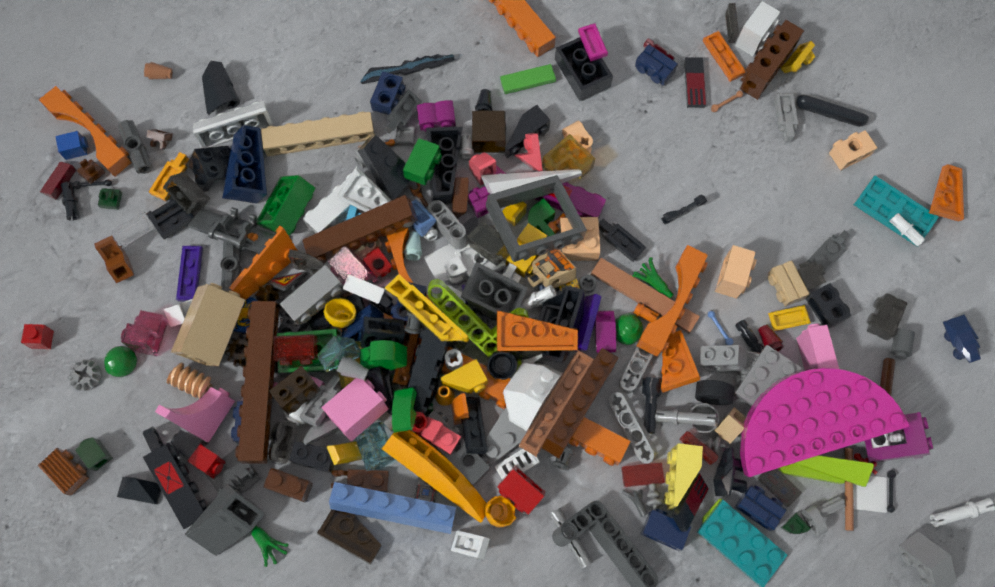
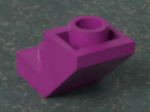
(605, 331)

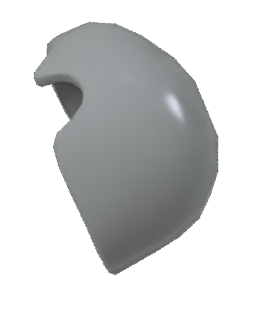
(704, 408)

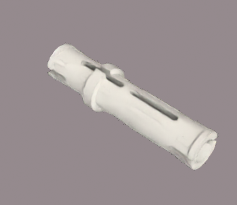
(968, 510)

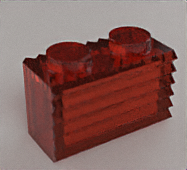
(295, 348)

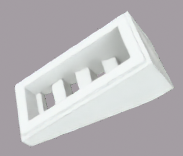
(535, 461)

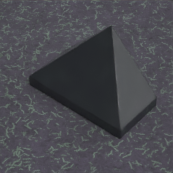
(139, 490)

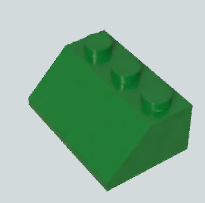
(286, 204)

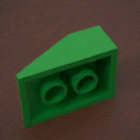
(323, 338)

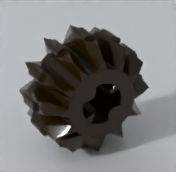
(234, 351)

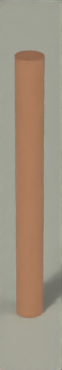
(849, 502)

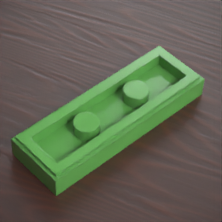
(527, 79)

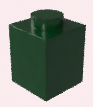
(93, 453)

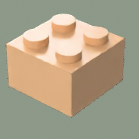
(589, 247)
(735, 272)

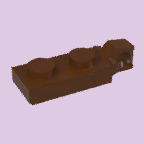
(402, 374)

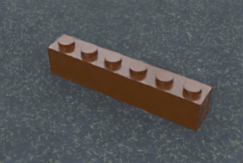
(361, 229)
(579, 403)

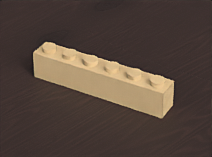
(317, 133)

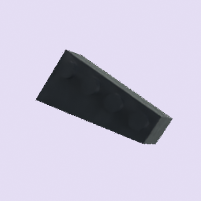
(444, 173)
(427, 369)

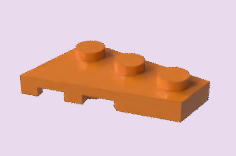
(949, 194)
(677, 364)

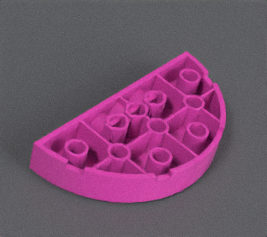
(814, 415)

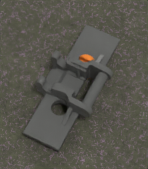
(231, 229)

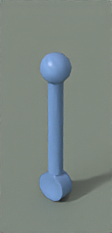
(729, 341)

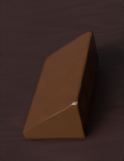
(460, 196)

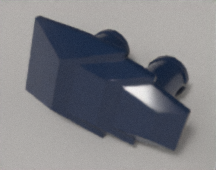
(963, 338)

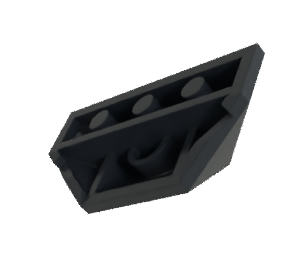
(564, 310)

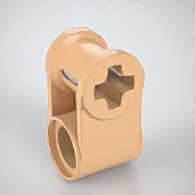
(580, 134)

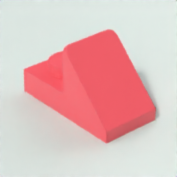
(533, 156)
(440, 436)

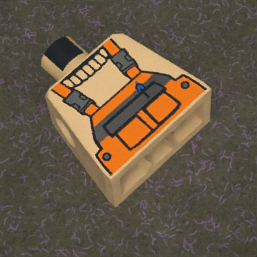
(552, 270)

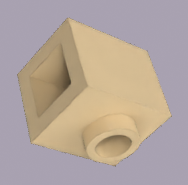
(731, 425)

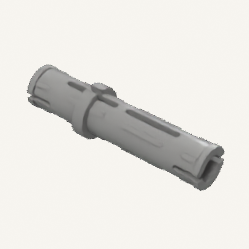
(677, 417)
(575, 546)

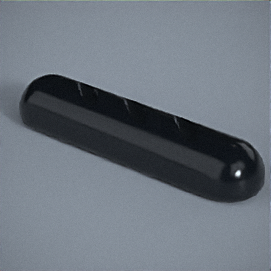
(832, 110)

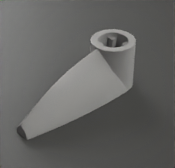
(325, 429)

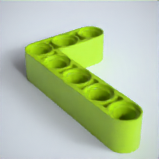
(472, 323)

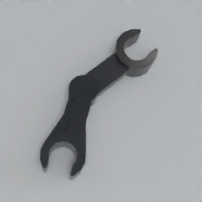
(672, 215)

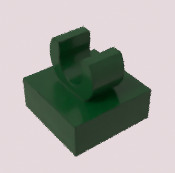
(109, 198)

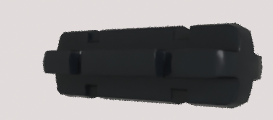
(749, 336)

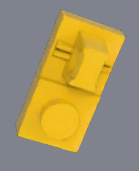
(801, 55)

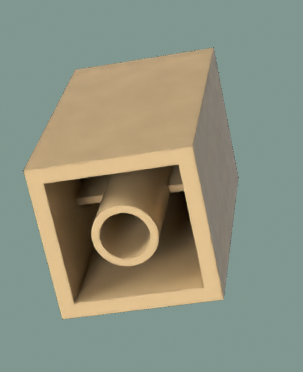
(208, 325)

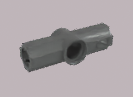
(131, 139)
(231, 256)

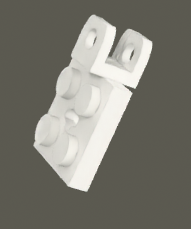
(463, 263)

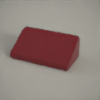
(61, 174)

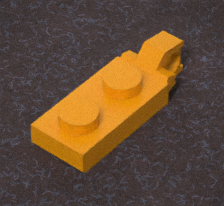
(173, 167)

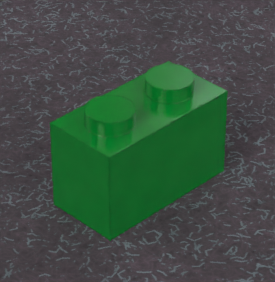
(422, 161)

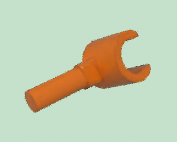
(553, 225)

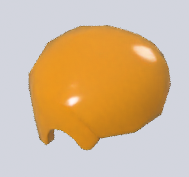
(500, 511)

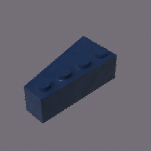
(246, 169)

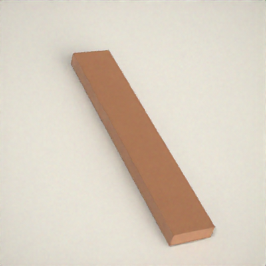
(641, 293)
(556, 402)

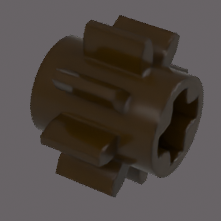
(267, 293)

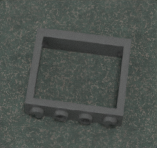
(530, 191)

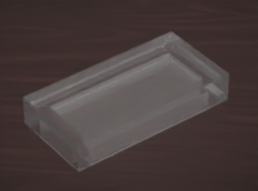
(133, 229)

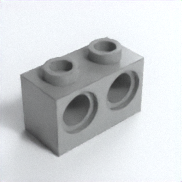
(723, 358)

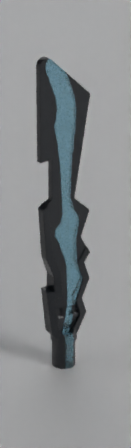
(407, 67)

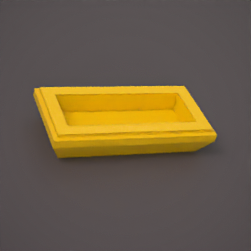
(789, 318)
(344, 452)

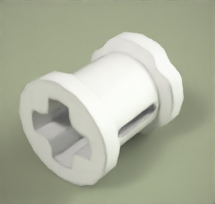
(452, 354)

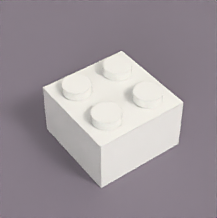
(758, 29)

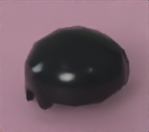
(502, 365)

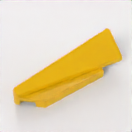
(425, 310)

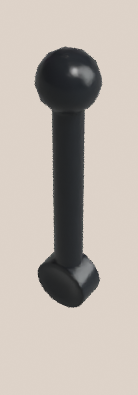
(78, 185)
(891, 475)

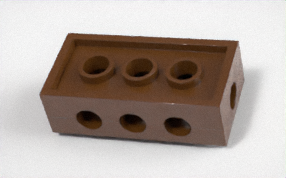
(766, 62)

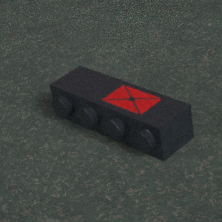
(176, 484)

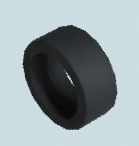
(714, 392)

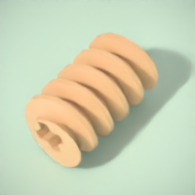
(189, 381)

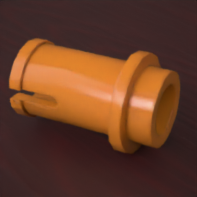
(645, 313)

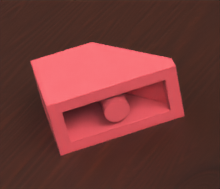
(482, 165)

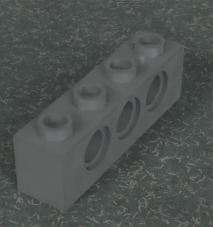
(472, 473)

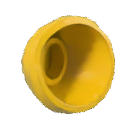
(340, 312)

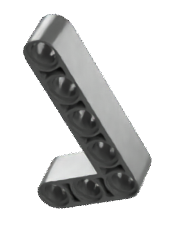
(608, 540)

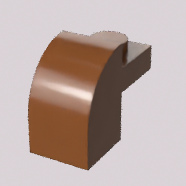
(115, 259)

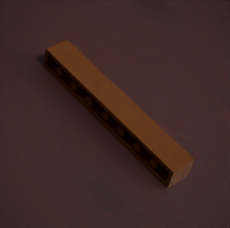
(259, 379)

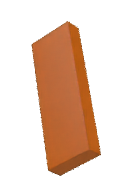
(724, 56)

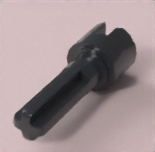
(652, 390)

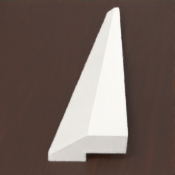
(500, 182)

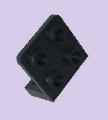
(209, 165)

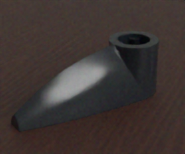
(382, 382)

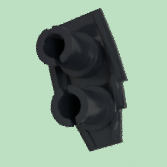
(724, 478)

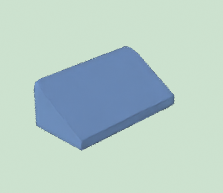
(425, 219)

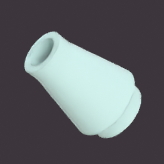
(413, 247)

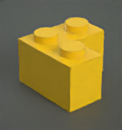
(528, 235)

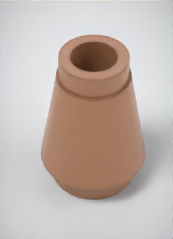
(157, 71)

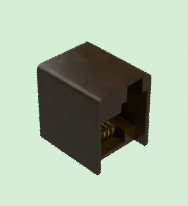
(489, 131)

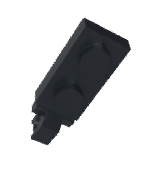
(621, 240)

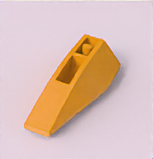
(436, 471)

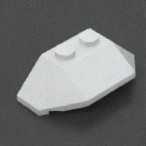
(529, 391)

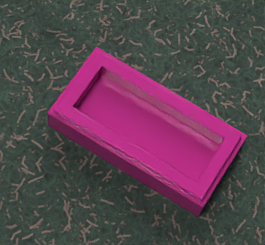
(592, 42)

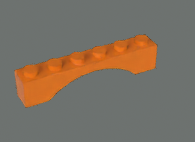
(107, 152)
(396, 245)
(657, 332)

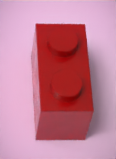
(521, 490)

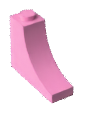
(202, 416)

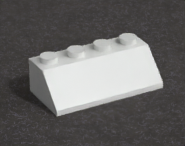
(221, 128)

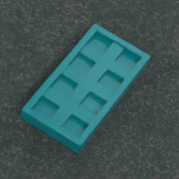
(884, 202)
(742, 543)

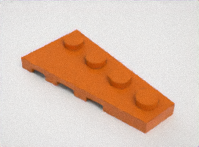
(265, 265)
(530, 334)

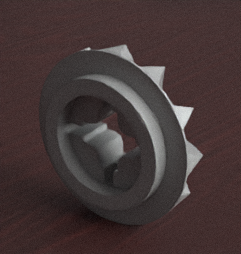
(86, 383)

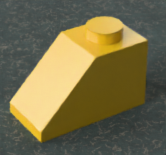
(466, 378)

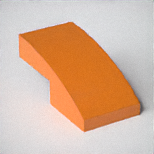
(459, 409)

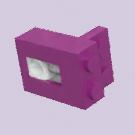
(915, 435)

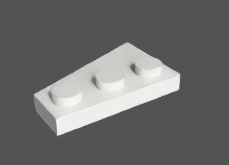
(362, 192)

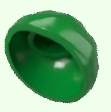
(628, 329)
(120, 361)

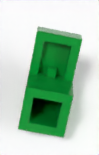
(540, 216)
(384, 354)

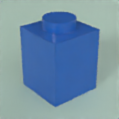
(71, 145)

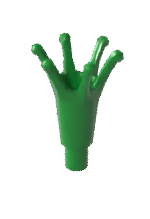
(653, 278)
(267, 544)

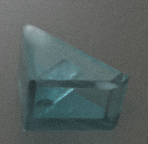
(335, 350)

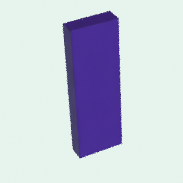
(189, 272)
(591, 307)

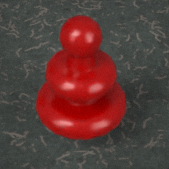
(857, 456)

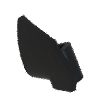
(218, 88)

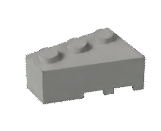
(313, 295)

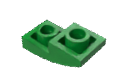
(402, 410)

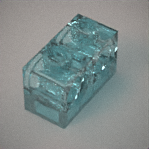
(370, 445)

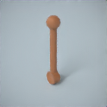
(714, 108)

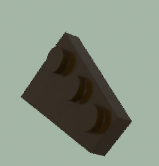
(350, 535)

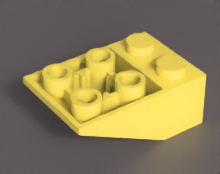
(684, 466)

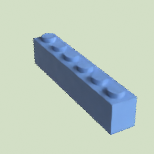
(392, 507)

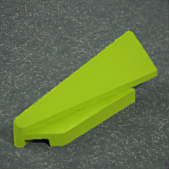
(830, 470)

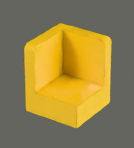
(515, 212)

